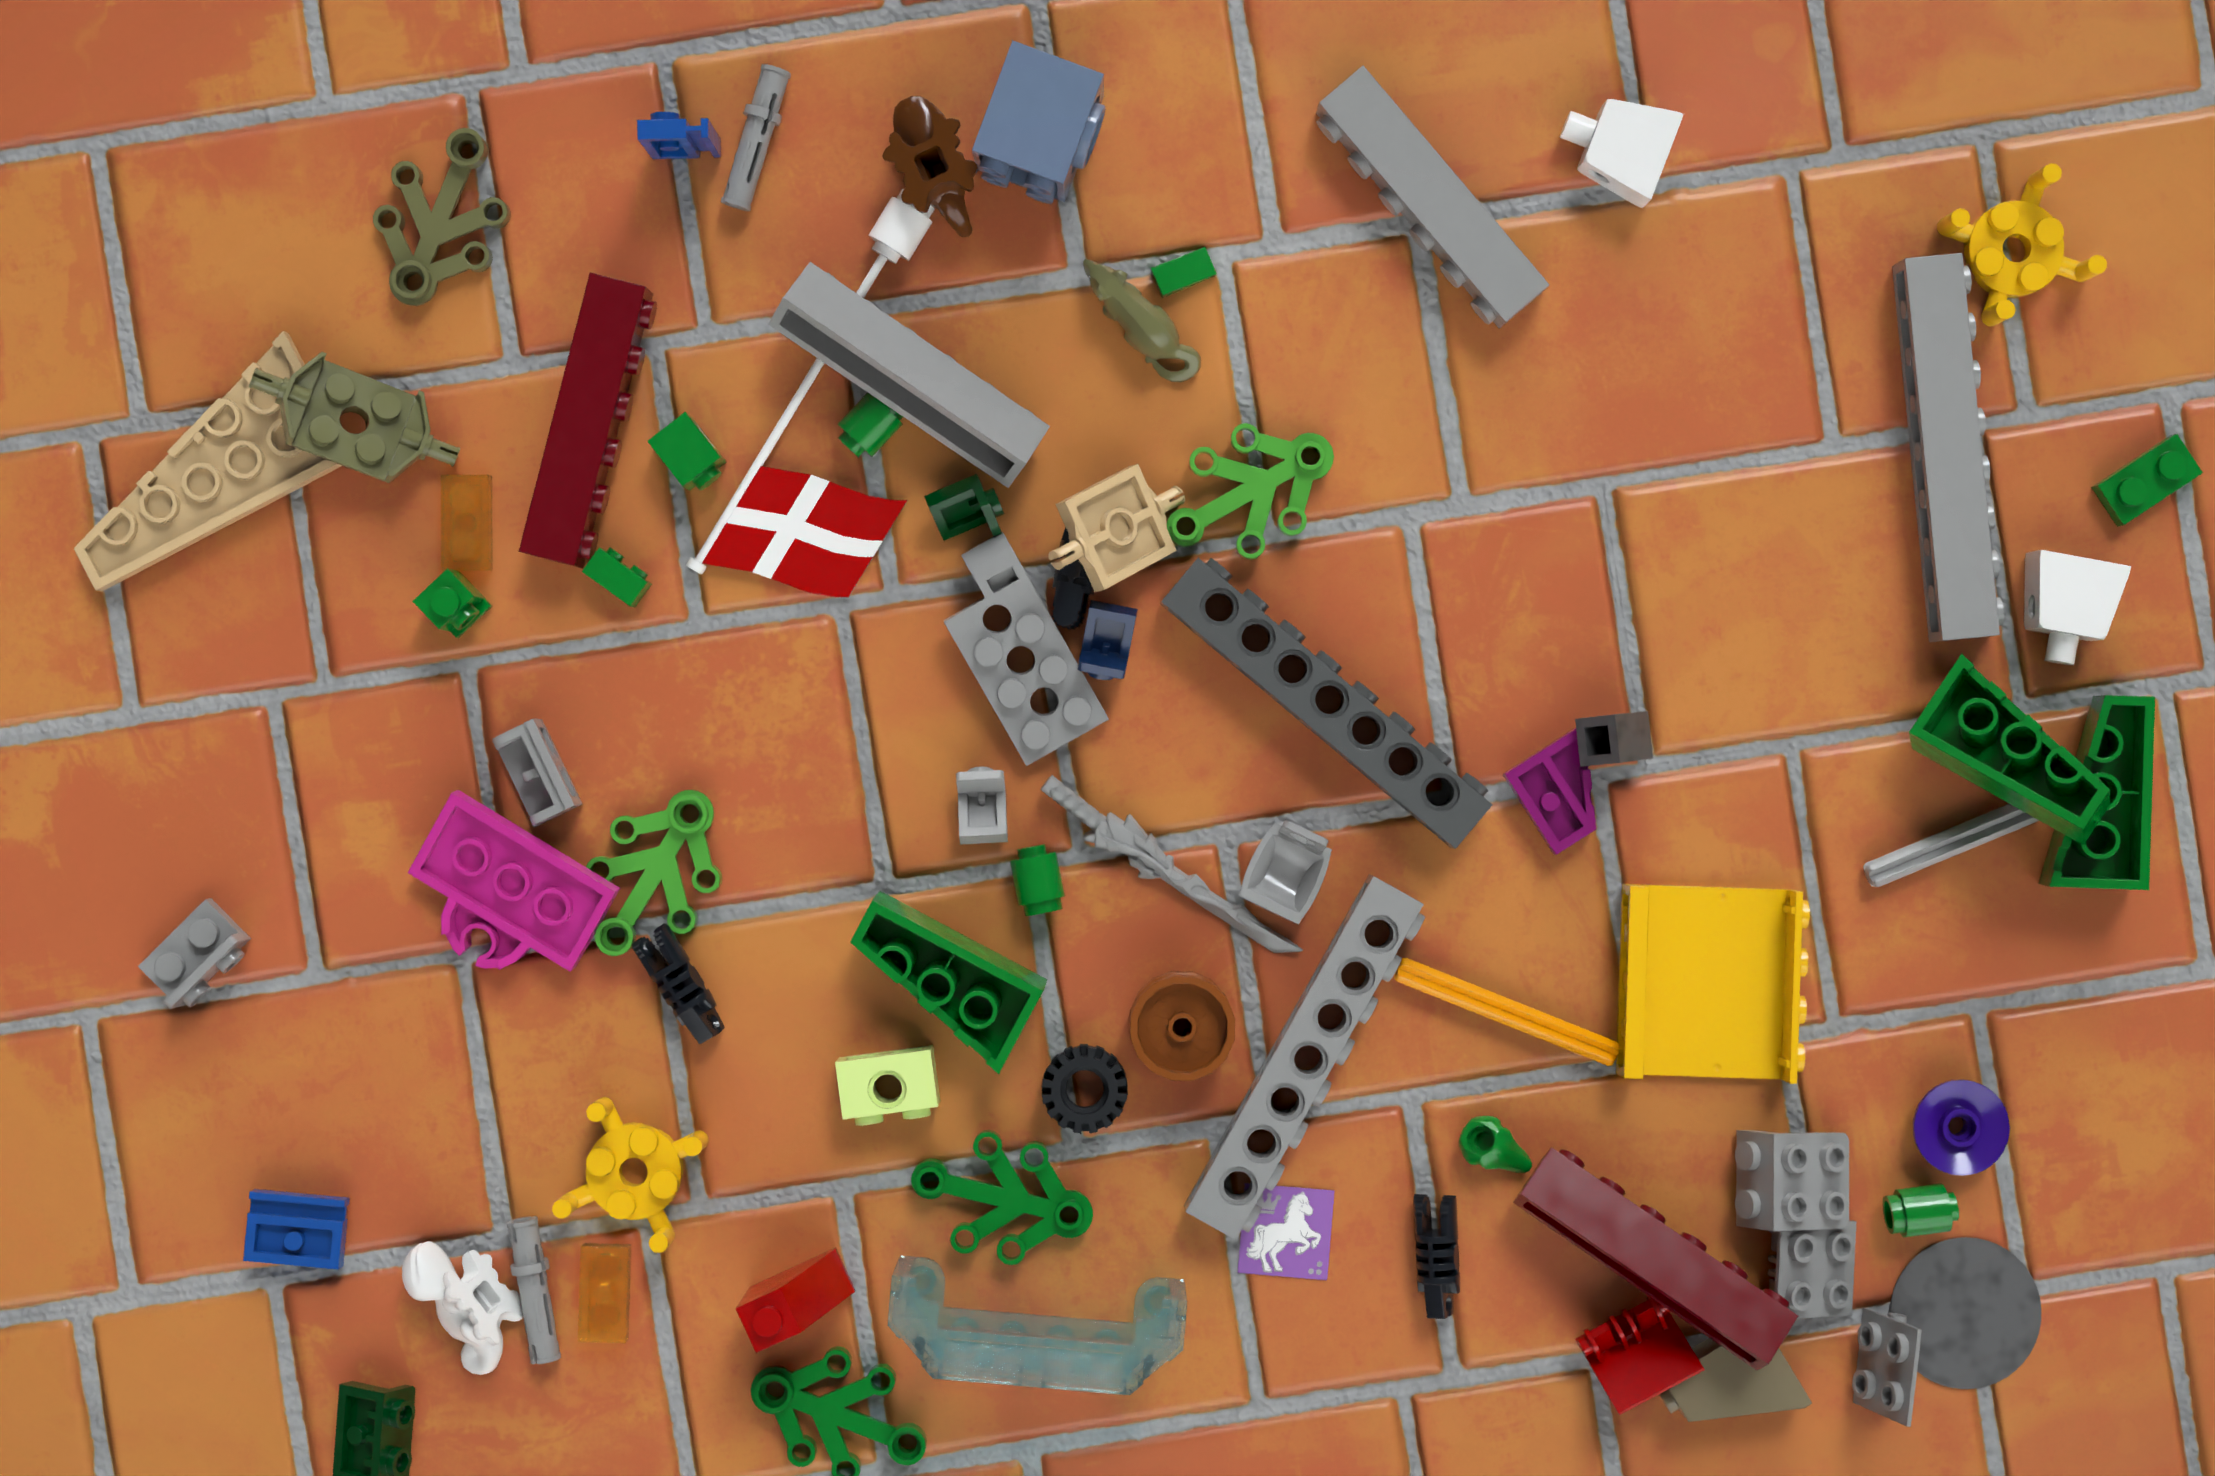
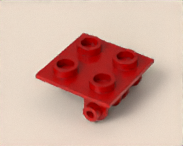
(1639, 1354)

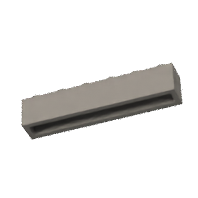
(1430, 198)
(908, 374)

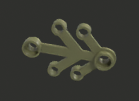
(436, 225)

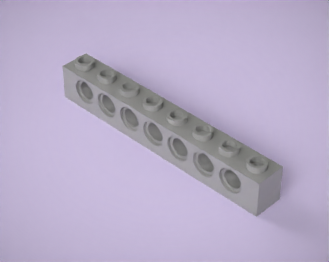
(1239, 1212)

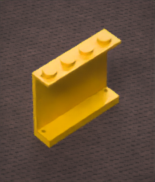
(1711, 982)

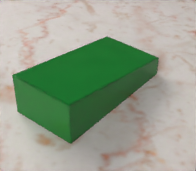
(1183, 272)

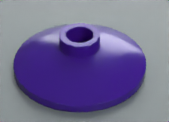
(1983, 1129)

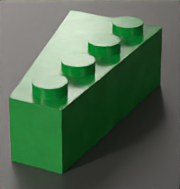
(2002, 750)
(2119, 752)
(954, 977)

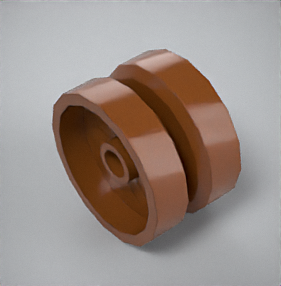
(1201, 1047)

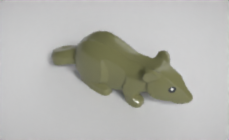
(1146, 325)

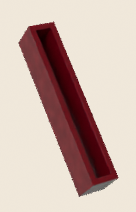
(587, 421)
(1656, 1258)

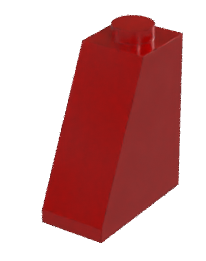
(793, 1299)

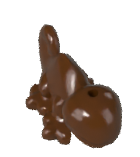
(927, 154)

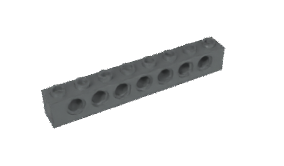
(1447, 821)

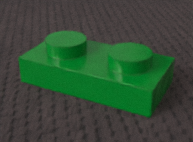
(2147, 480)

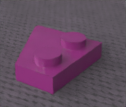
(1556, 792)

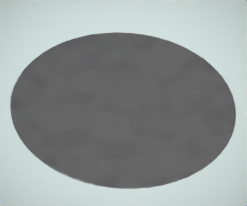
(1973, 1311)

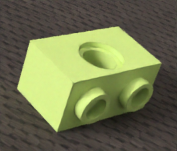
(911, 1066)

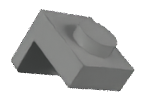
(982, 806)

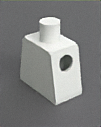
(1624, 146)
(2070, 600)

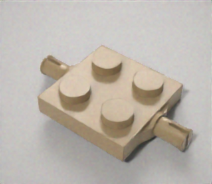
(1116, 527)

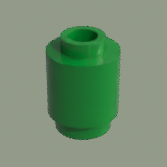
(868, 426)
(1037, 880)
(1920, 1210)

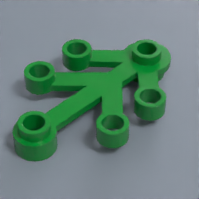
(1010, 1199)
(832, 1411)

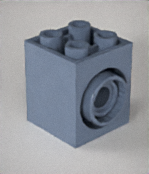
(1039, 123)

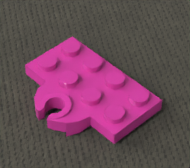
(509, 887)

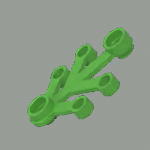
(1257, 486)
(659, 864)

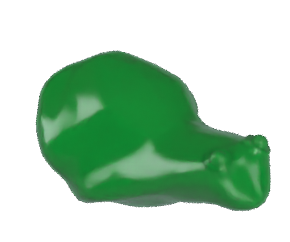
(1492, 1146)

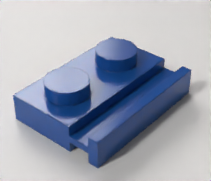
(673, 138)
(296, 1229)

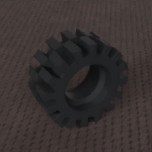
(1079, 1117)

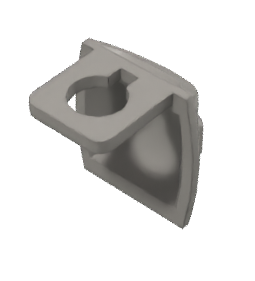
(1286, 871)

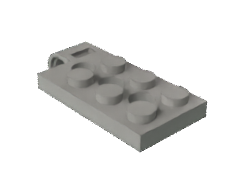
(1031, 626)

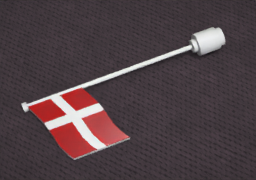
(797, 523)

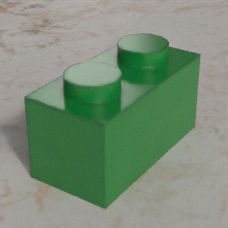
(616, 577)

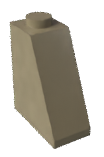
(1734, 1388)

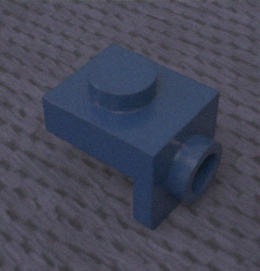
(1107, 640)

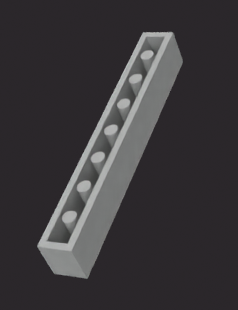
(1947, 447)

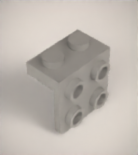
(1792, 1180)

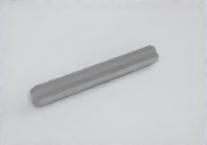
(1946, 844)

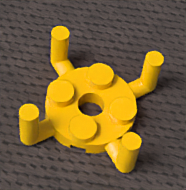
(2035, 229)
(611, 1189)

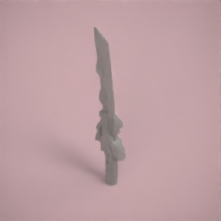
(1143, 852)

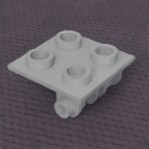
(1815, 1270)
(1887, 1365)

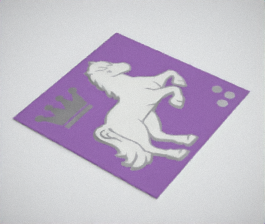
(1289, 1234)

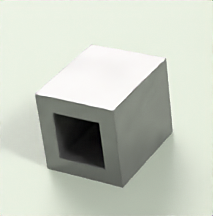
(1614, 738)

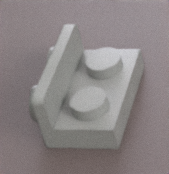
(194, 954)

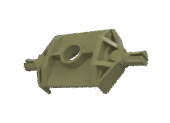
(394, 419)

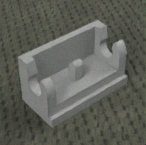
(537, 771)

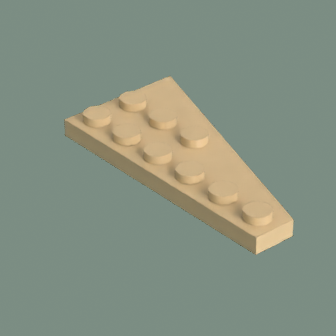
(210, 478)

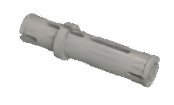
(756, 136)
(532, 1279)

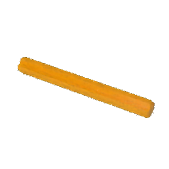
(1507, 1011)

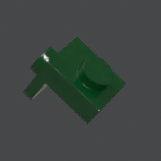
(964, 507)

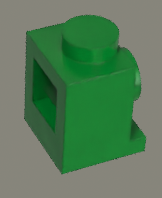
(452, 603)

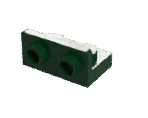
(373, 1430)

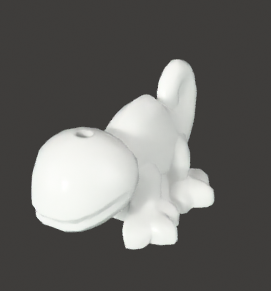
(465, 1307)

